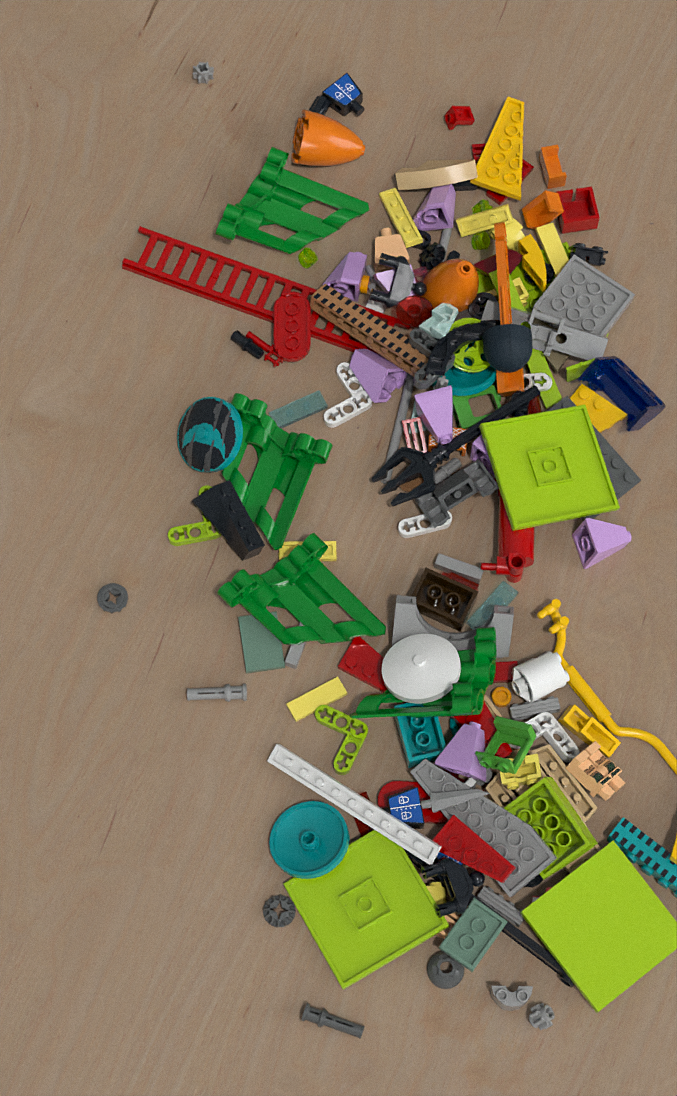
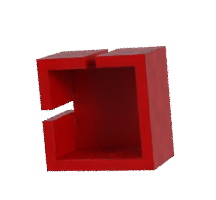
(580, 213)

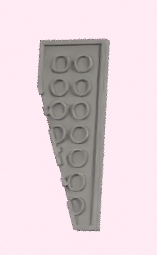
(495, 825)

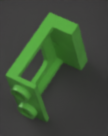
(462, 411)
(508, 732)

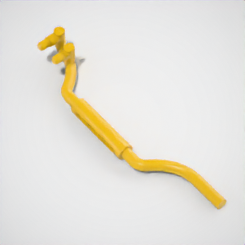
(588, 696)

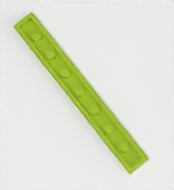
(537, 361)

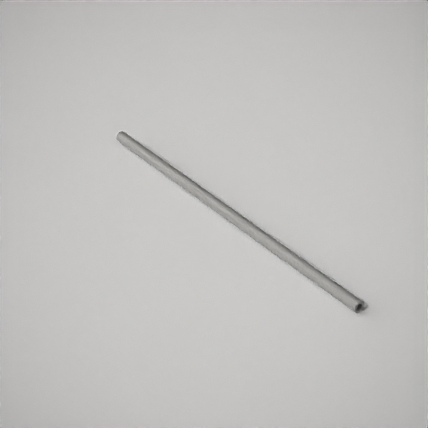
(408, 388)

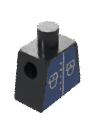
(345, 96)
(406, 807)

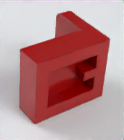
(459, 116)

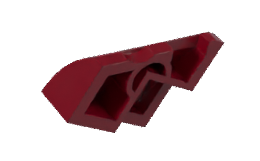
(489, 264)

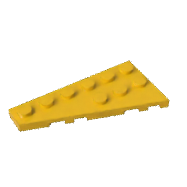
(502, 157)
(601, 412)

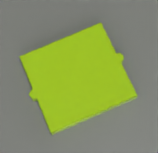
(574, 372)

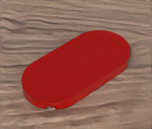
(292, 326)
(399, 786)

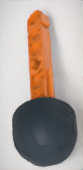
(508, 344)

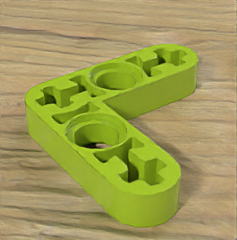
(204, 527)
(351, 737)

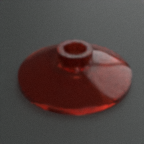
(414, 305)

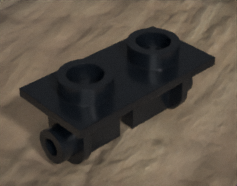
(595, 253)

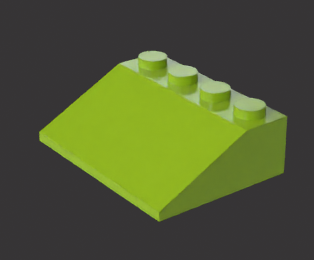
(555, 822)

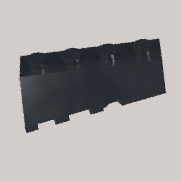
(231, 519)

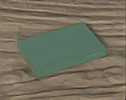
(260, 646)
(473, 935)

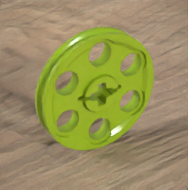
(472, 353)

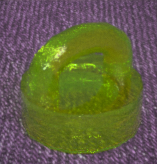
(480, 241)
(307, 256)

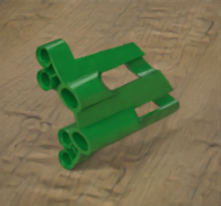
(278, 199)
(283, 464)
(301, 586)
(465, 698)

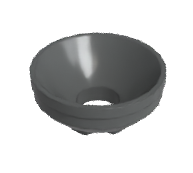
(441, 979)

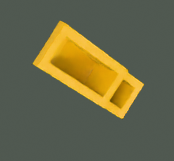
(533, 261)
(589, 730)

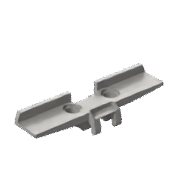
(578, 342)

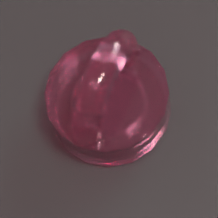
(419, 272)

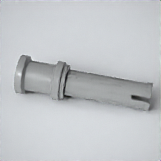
(227, 693)

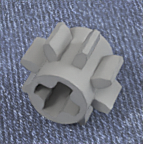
(203, 72)
(541, 1016)

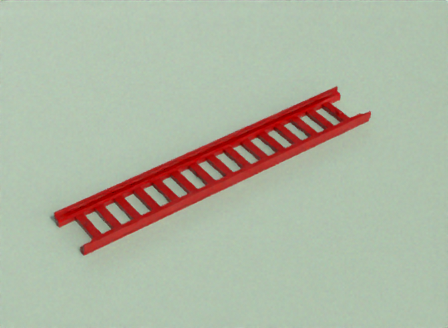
(224, 298)

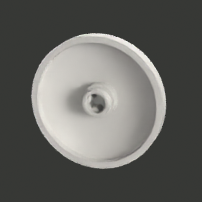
(421, 668)

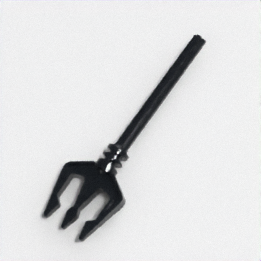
(424, 464)

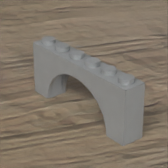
(410, 622)

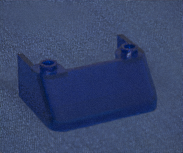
(624, 389)

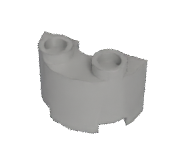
(510, 1000)

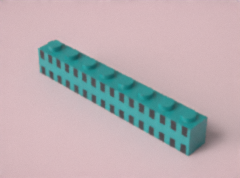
(646, 853)

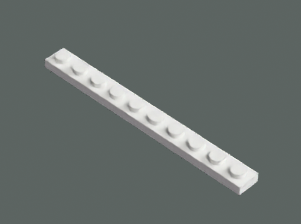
(354, 804)

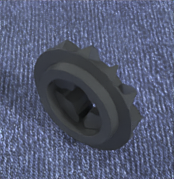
(115, 590)
(272, 917)

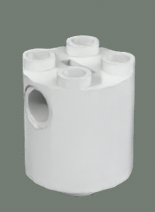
(539, 676)

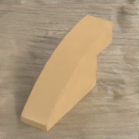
(436, 173)

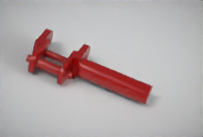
(269, 349)

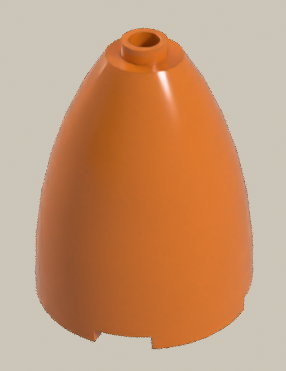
(324, 141)
(452, 283)

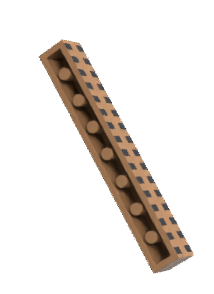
(367, 329)

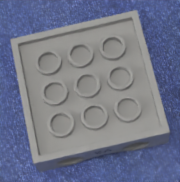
(585, 298)

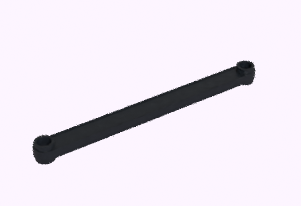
(513, 932)

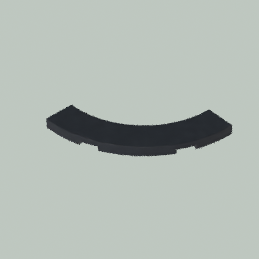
(453, 342)

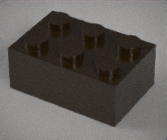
(444, 599)

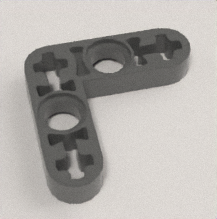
(428, 341)

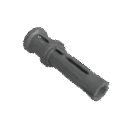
(322, 1018)

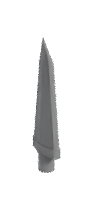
(447, 799)

